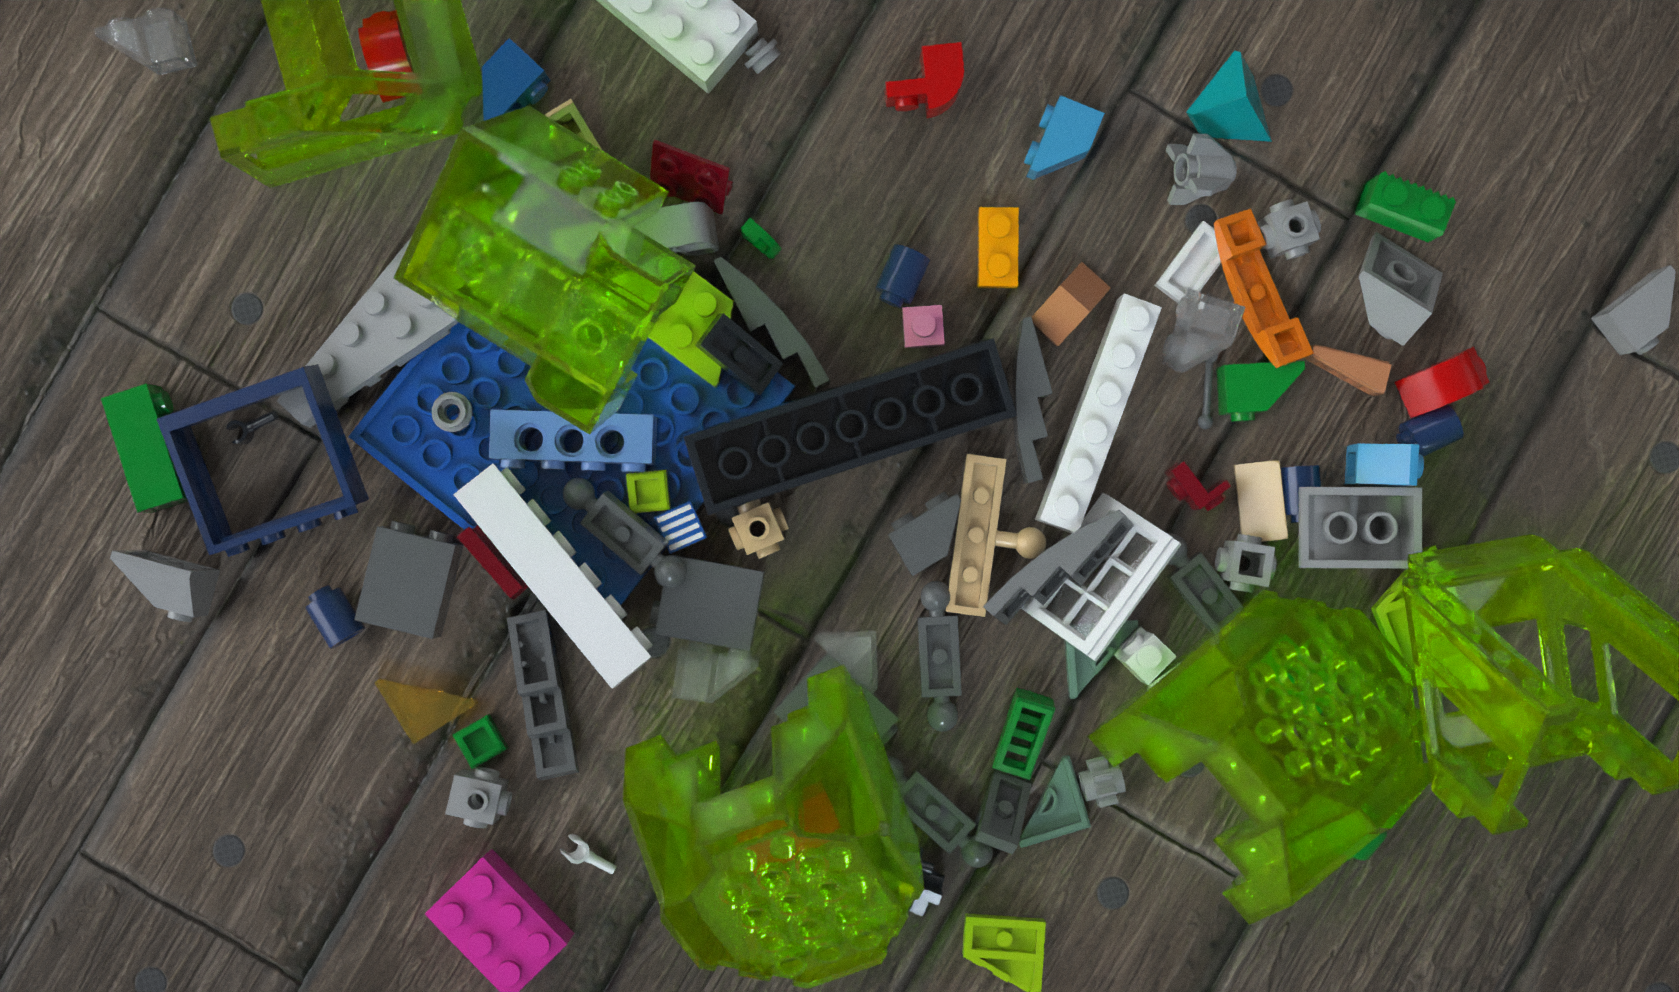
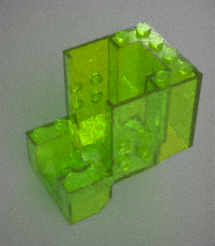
(544, 258)

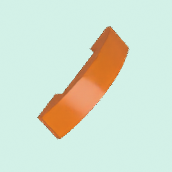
(1253, 287)

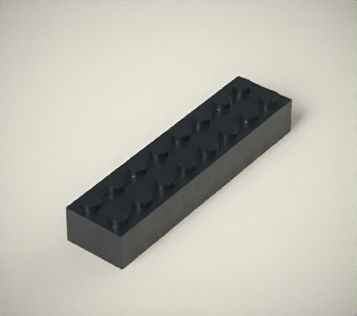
(849, 425)

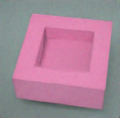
(923, 326)

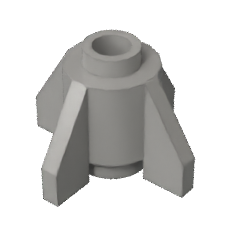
(1199, 169)

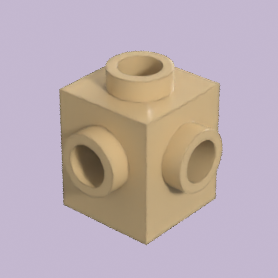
(774, 524)

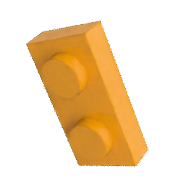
(998, 247)

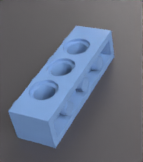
(510, 428)

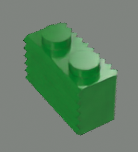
(1405, 207)

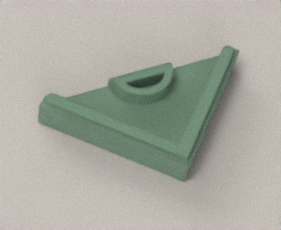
(1082, 668)
(1058, 809)

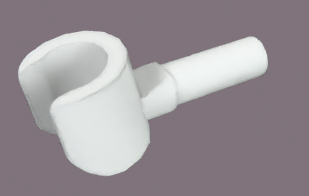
(583, 854)

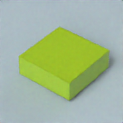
(648, 491)

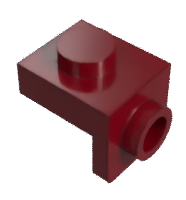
(1186, 486)

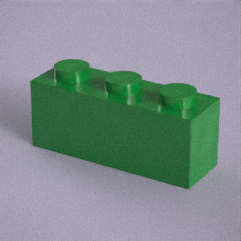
(142, 446)

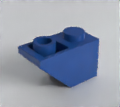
(511, 81)

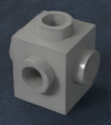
(1280, 238)
(1259, 568)
(466, 802)

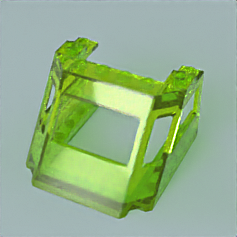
(301, 127)
(1507, 707)

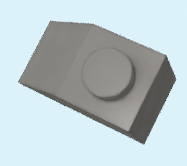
(1639, 313)

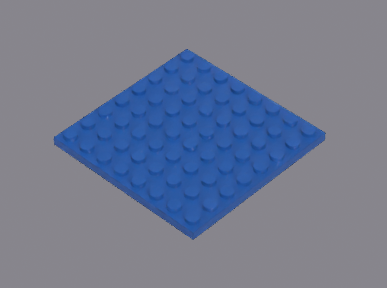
(441, 462)

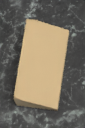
(1261, 500)

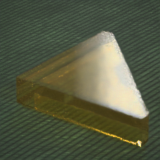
(422, 708)

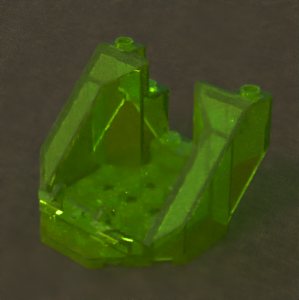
(1236, 713)
(816, 821)

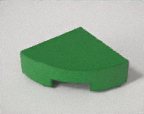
(760, 239)

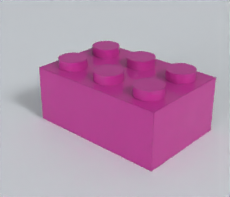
(500, 924)

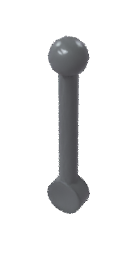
(1205, 421)

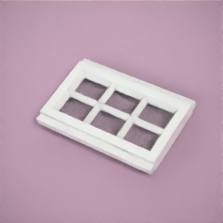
(1097, 609)

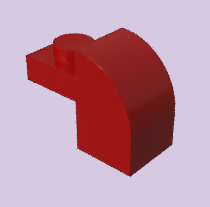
(384, 45)
(940, 81)
(1443, 382)

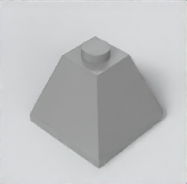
(1397, 289)
(169, 582)

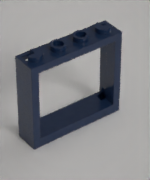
(200, 488)

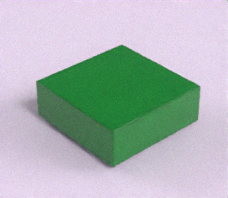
(480, 741)

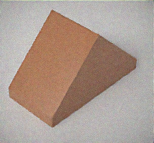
(1070, 304)

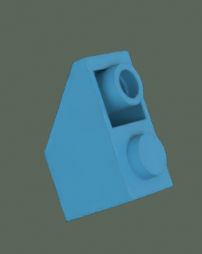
(1066, 138)
(1383, 465)

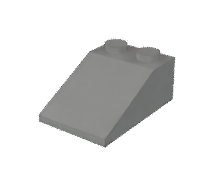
(1359, 526)

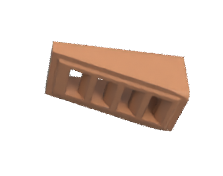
(1357, 370)

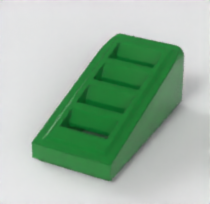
(1034, 702)

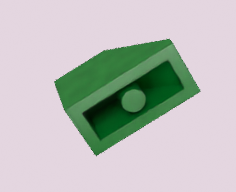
(1253, 387)

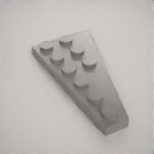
(378, 333)

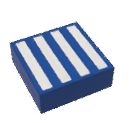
(680, 527)

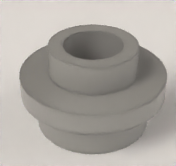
(761, 54)
(440, 407)

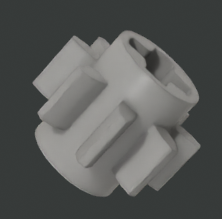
(1101, 782)

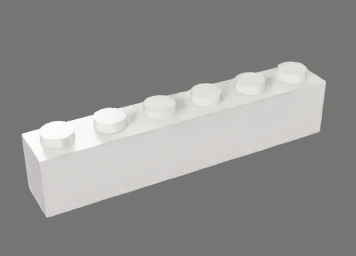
(1098, 413)

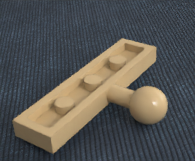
(978, 535)

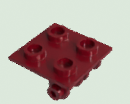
(690, 176)

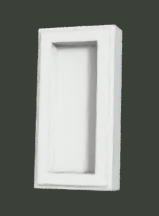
(1192, 264)

